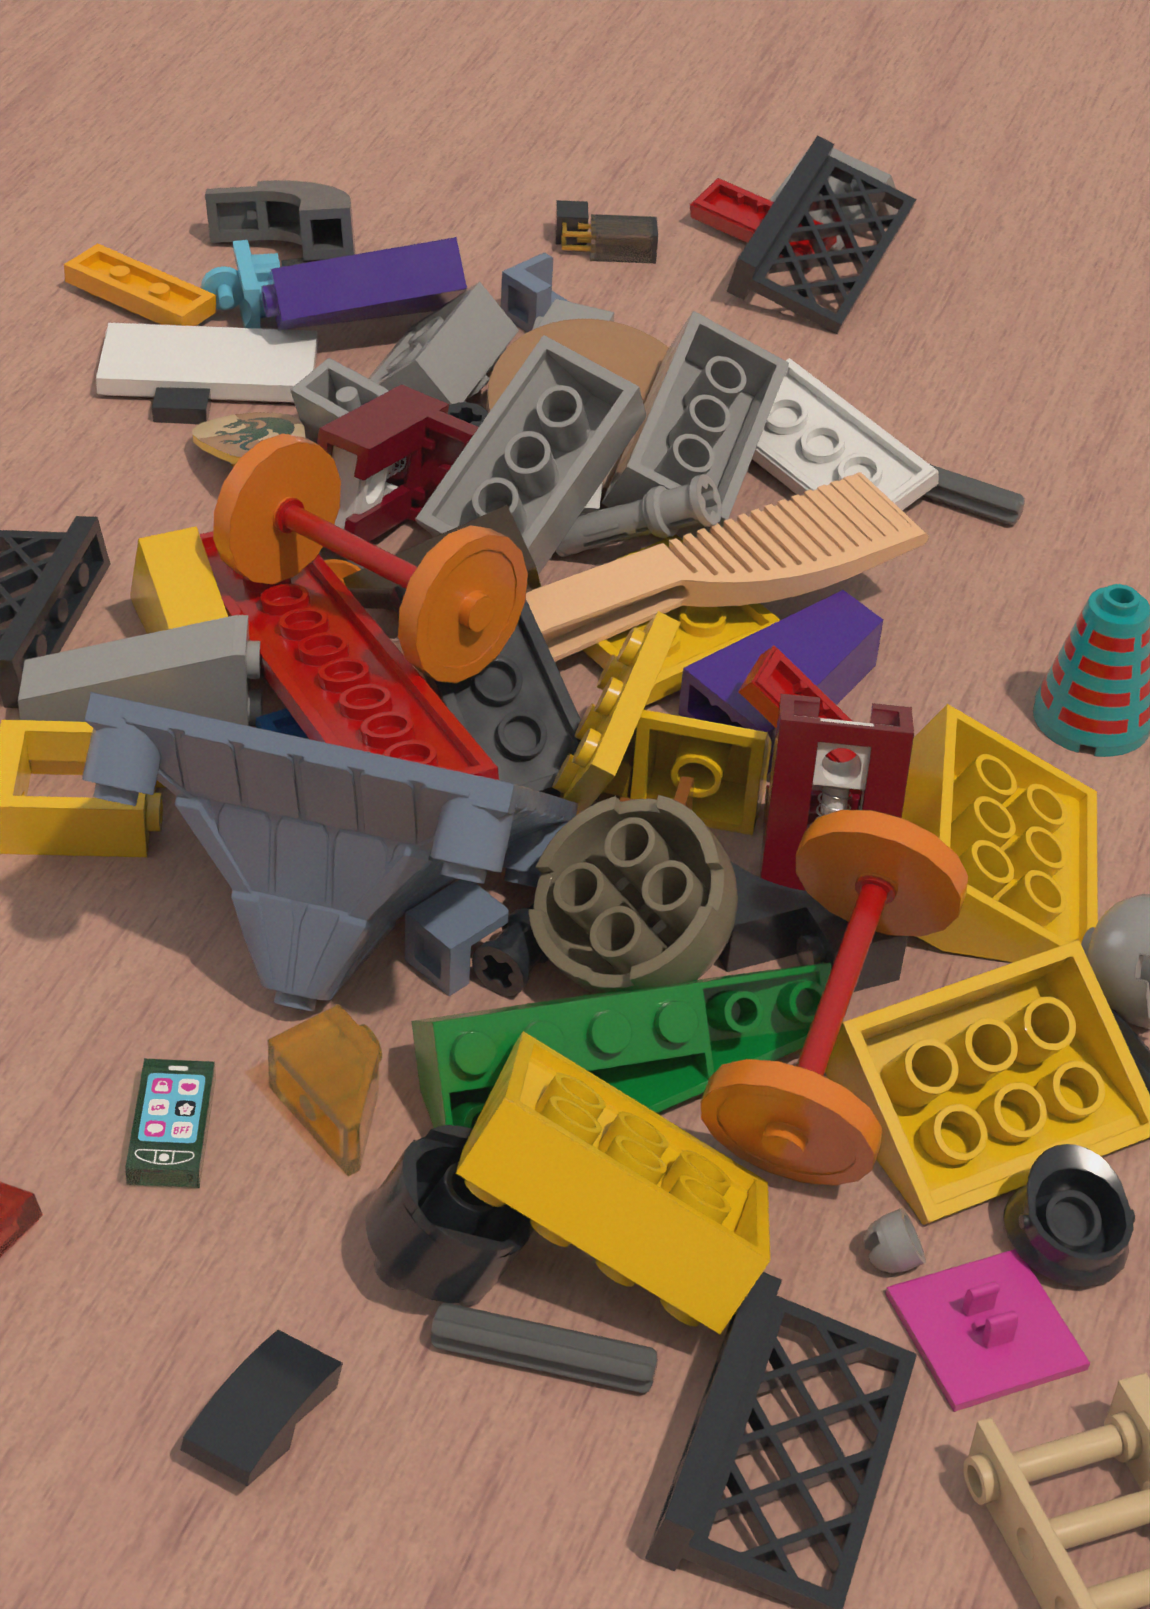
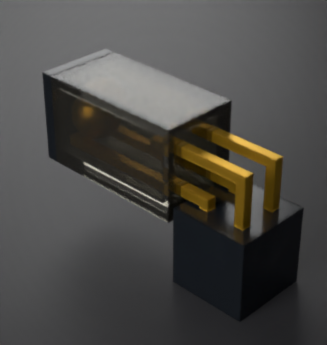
(610, 236)

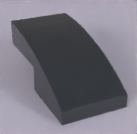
(258, 1406)

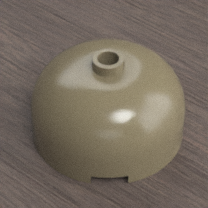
(634, 896)

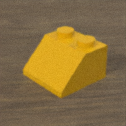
(723, 759)

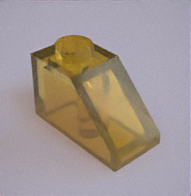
(329, 1081)

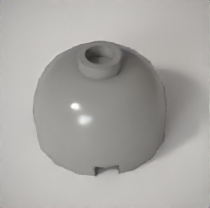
(1121, 958)

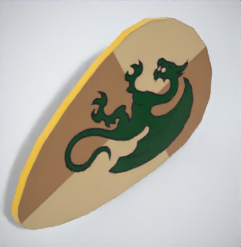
(236, 434)

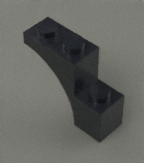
(788, 921)

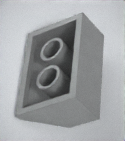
(450, 348)

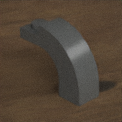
(285, 211)

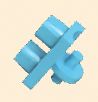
(244, 285)

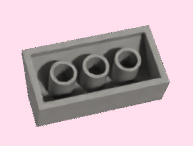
(541, 449)

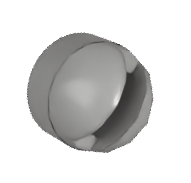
(894, 1243)

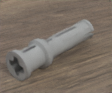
(658, 513)

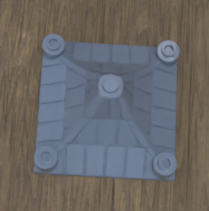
(318, 833)

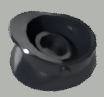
(1071, 1218)

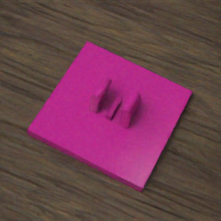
(986, 1329)

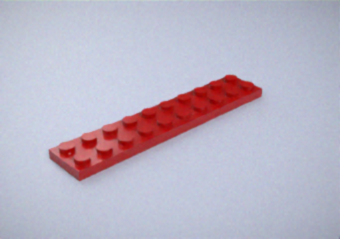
(343, 671)

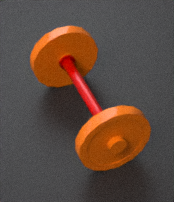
(457, 602)
(879, 879)

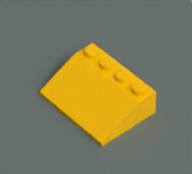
(1018, 833)
(992, 1078)
(619, 1185)

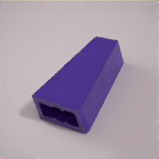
(365, 285)
(828, 641)

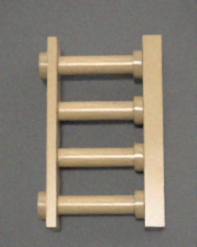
(1040, 1543)

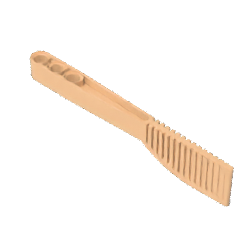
(745, 562)

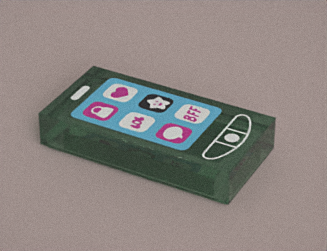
(171, 1123)

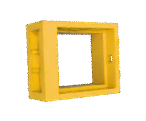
(64, 823)

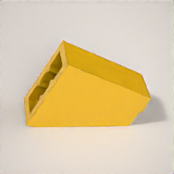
(174, 582)

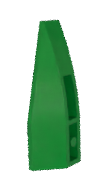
(642, 1041)

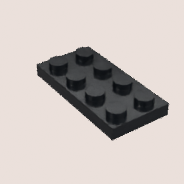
(516, 707)

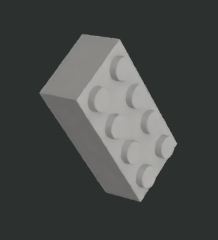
(700, 416)

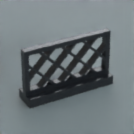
(783, 226)
(57, 599)
(718, 1438)

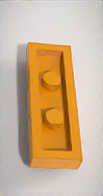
(139, 287)

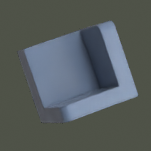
(528, 290)
(446, 927)

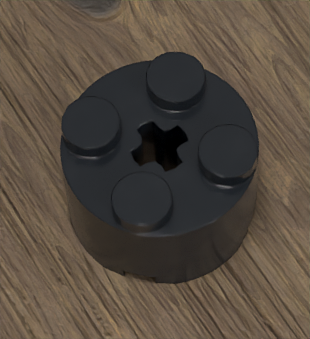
(435, 1231)

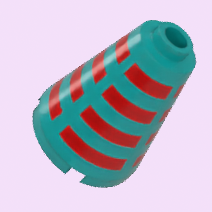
(1101, 677)

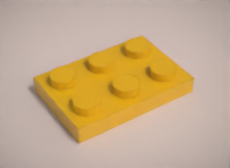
(612, 721)

